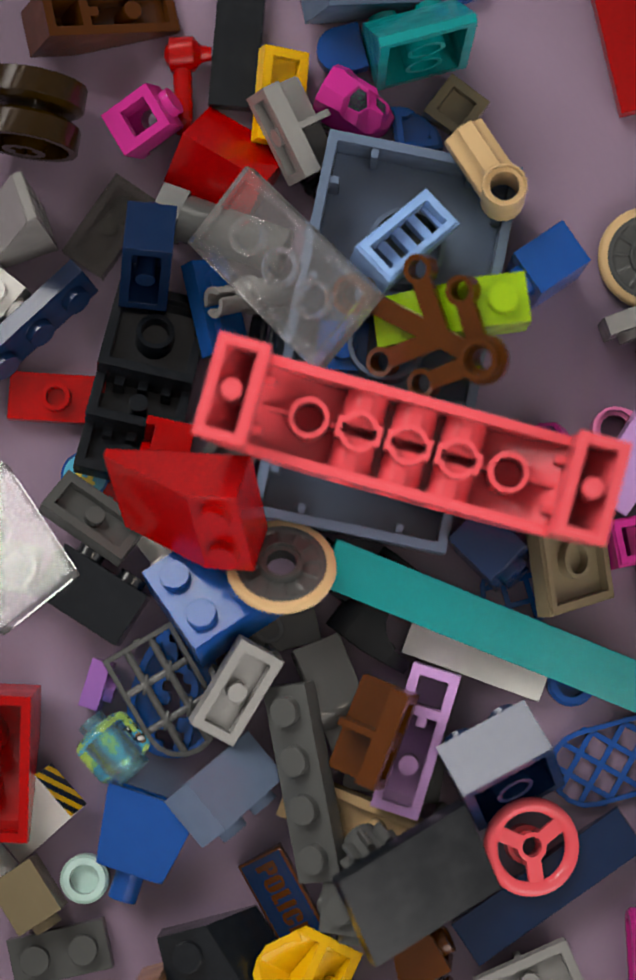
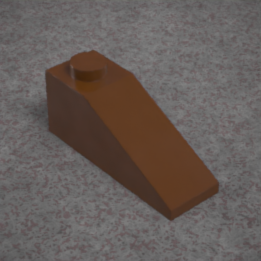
(89, 26)

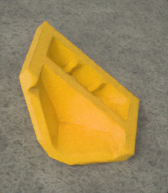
(306, 956)

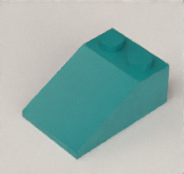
(418, 42)

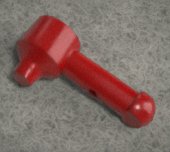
(184, 57)

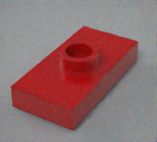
(49, 397)

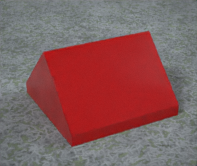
(214, 155)

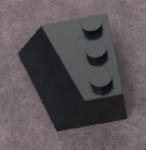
(215, 946)

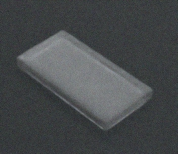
(285, 268)

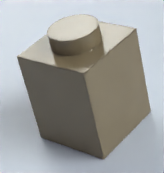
(31, 897)

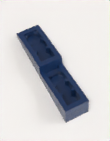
(507, 916)

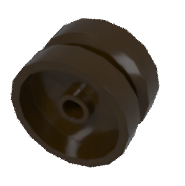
(39, 113)

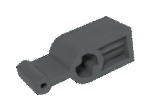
(334, 680)

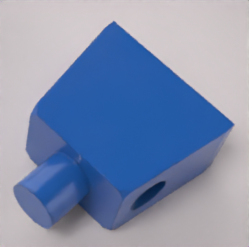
(137, 839)

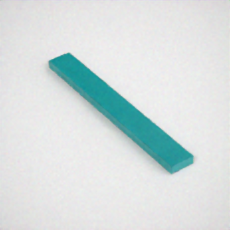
(484, 625)

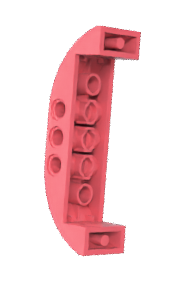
(410, 445)

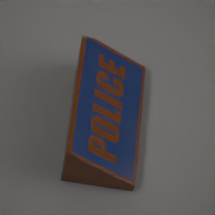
(278, 891)

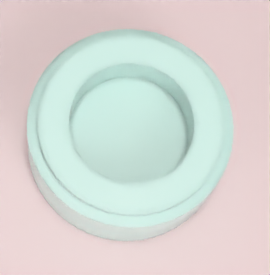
(84, 879)

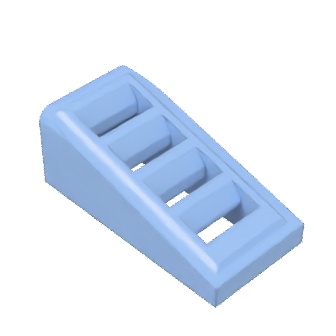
(381, 262)

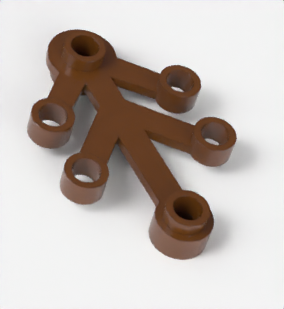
(435, 334)

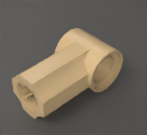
(486, 167)

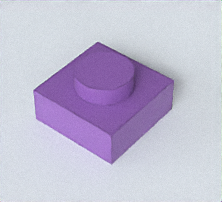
(98, 686)

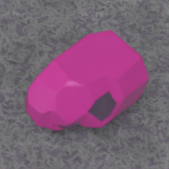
(353, 104)

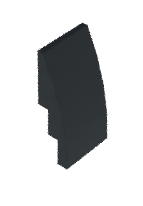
(147, 371)

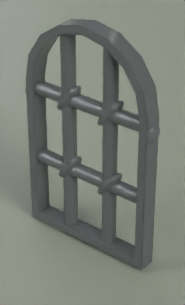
(145, 686)

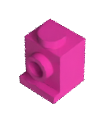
(130, 119)

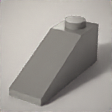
(23, 223)

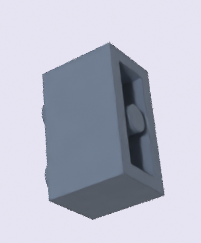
(225, 790)

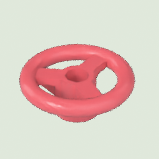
(513, 845)

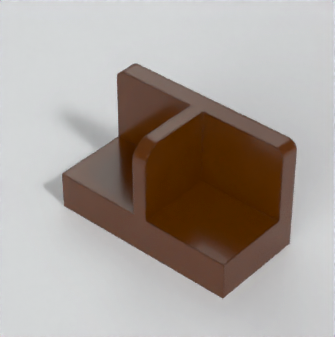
(373, 731)

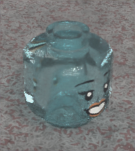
(112, 747)

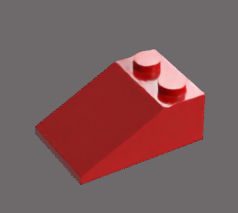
(192, 504)
(18, 758)

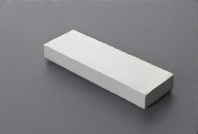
(472, 662)

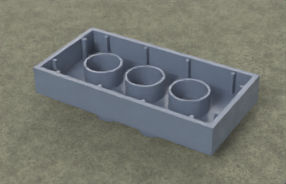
(357, 191)

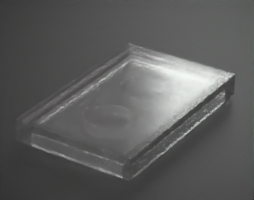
(30, 555)

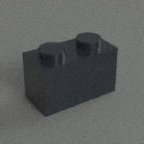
(99, 597)

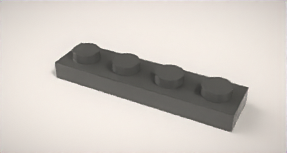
(305, 780)

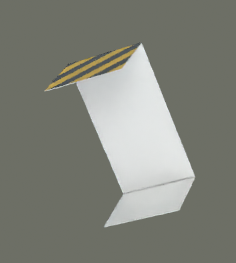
(52, 807)

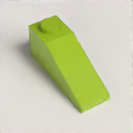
(501, 304)

